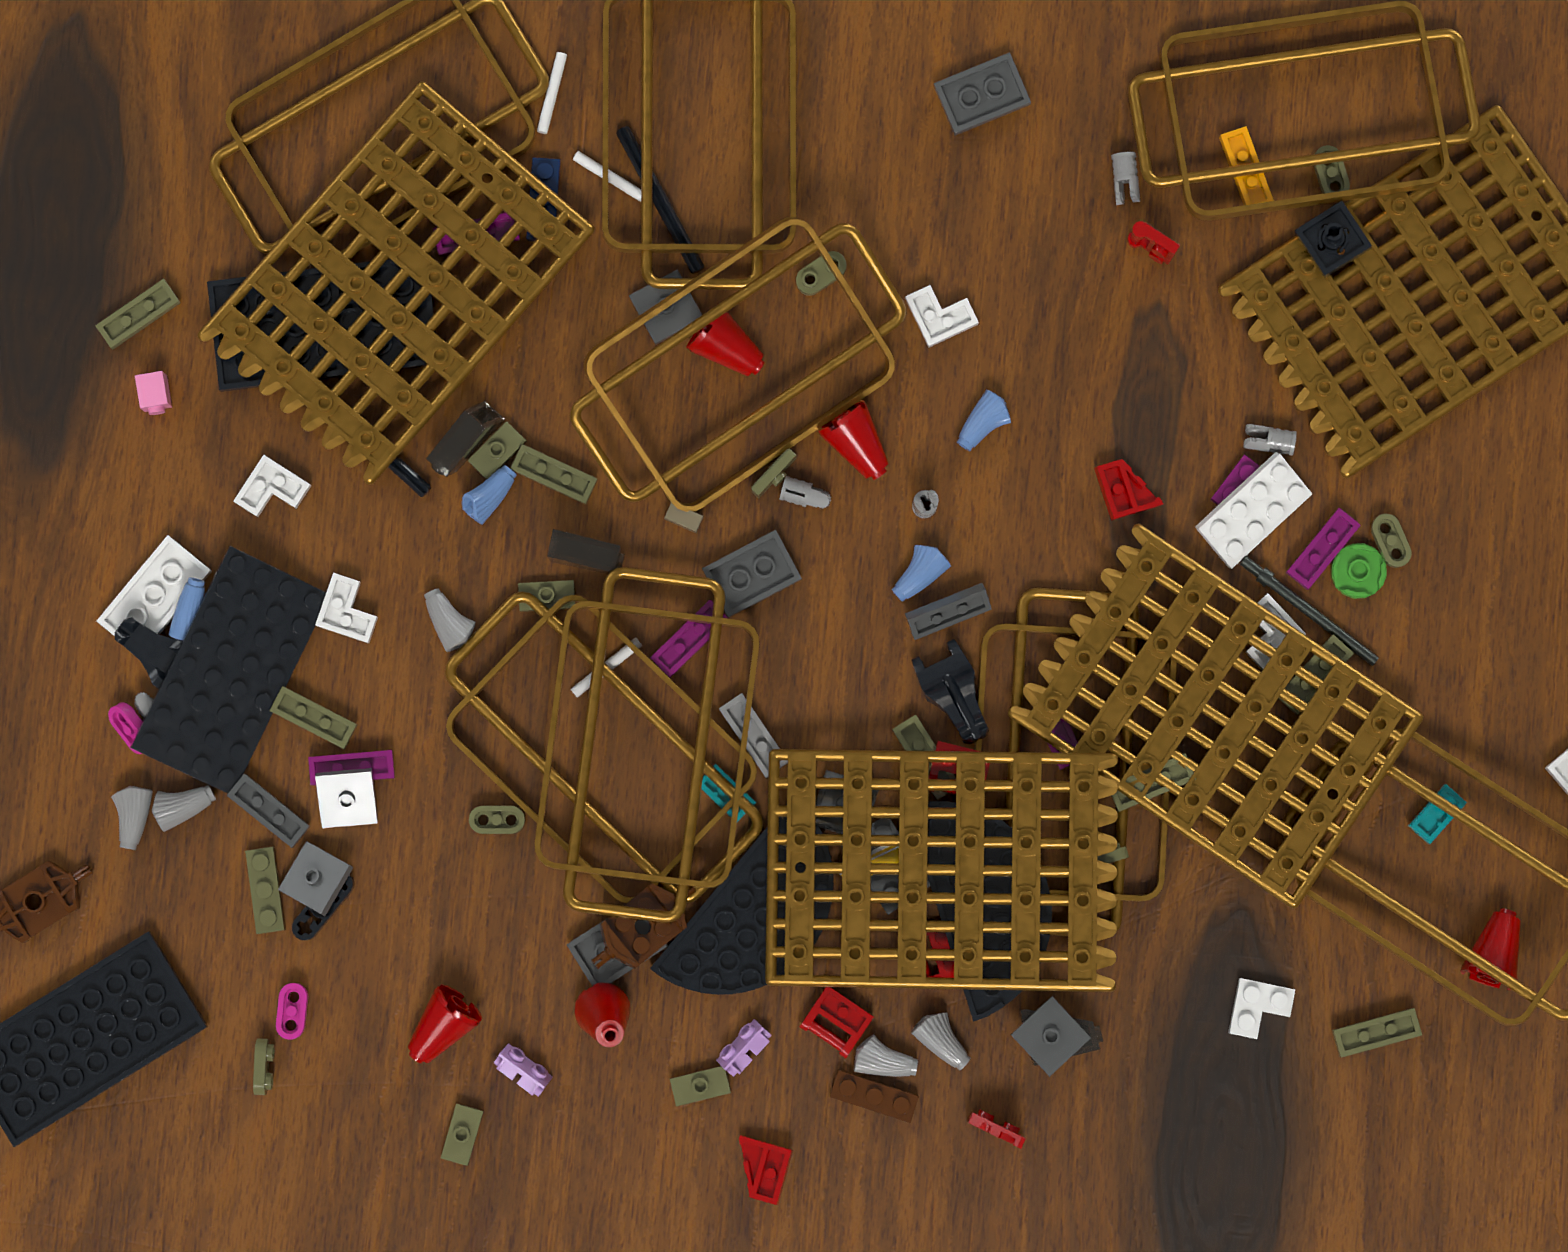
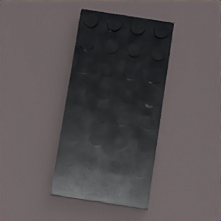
(227, 370)
(229, 670)
(91, 1036)

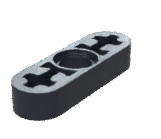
(315, 927)

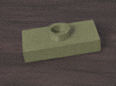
(497, 450)
(774, 474)
(548, 593)
(700, 1085)
(462, 1134)

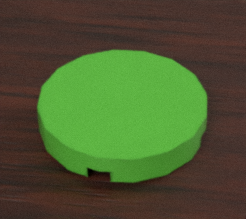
(1358, 571)

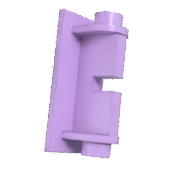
(734, 1056)
(513, 1061)

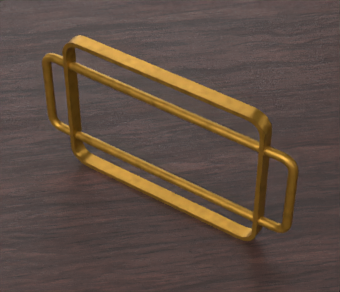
(461, 12)
(1421, 37)
(646, 247)
(875, 335)
(716, 621)
(471, 696)
(1126, 736)
(1536, 999)

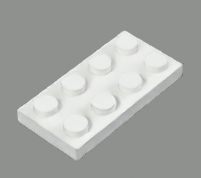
(1253, 510)
(155, 588)

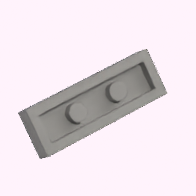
(759, 739)

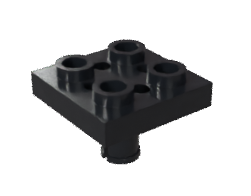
(1333, 238)

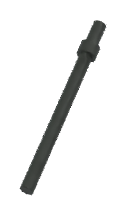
(1266, 577)

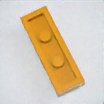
(1240, 151)

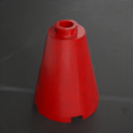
(727, 345)
(857, 440)
(1498, 945)
(603, 1013)
(442, 1024)

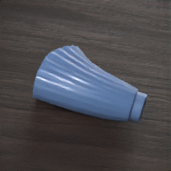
(985, 417)
(486, 497)
(924, 568)
(187, 607)

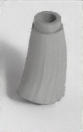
(449, 624)
(176, 808)
(133, 810)
(938, 1037)
(877, 1059)

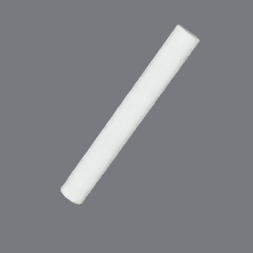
(551, 93)
(613, 178)
(612, 662)

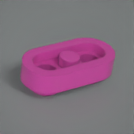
(125, 722)
(291, 1010)

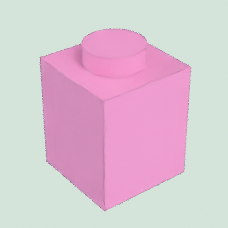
(153, 392)

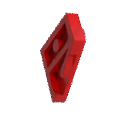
(1123, 490)
(1006, 1132)
(765, 1168)

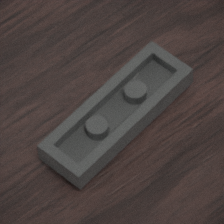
(948, 611)
(268, 810)

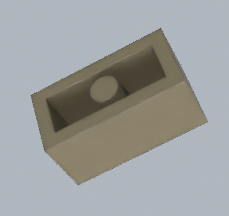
(687, 520)

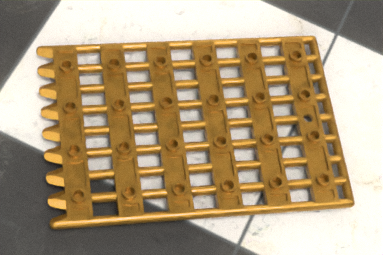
(451, 220)
(1399, 306)
(1098, 635)
(1084, 870)

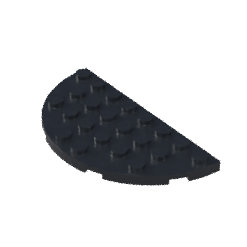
(727, 936)
(982, 1002)

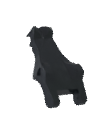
(152, 649)
(952, 689)

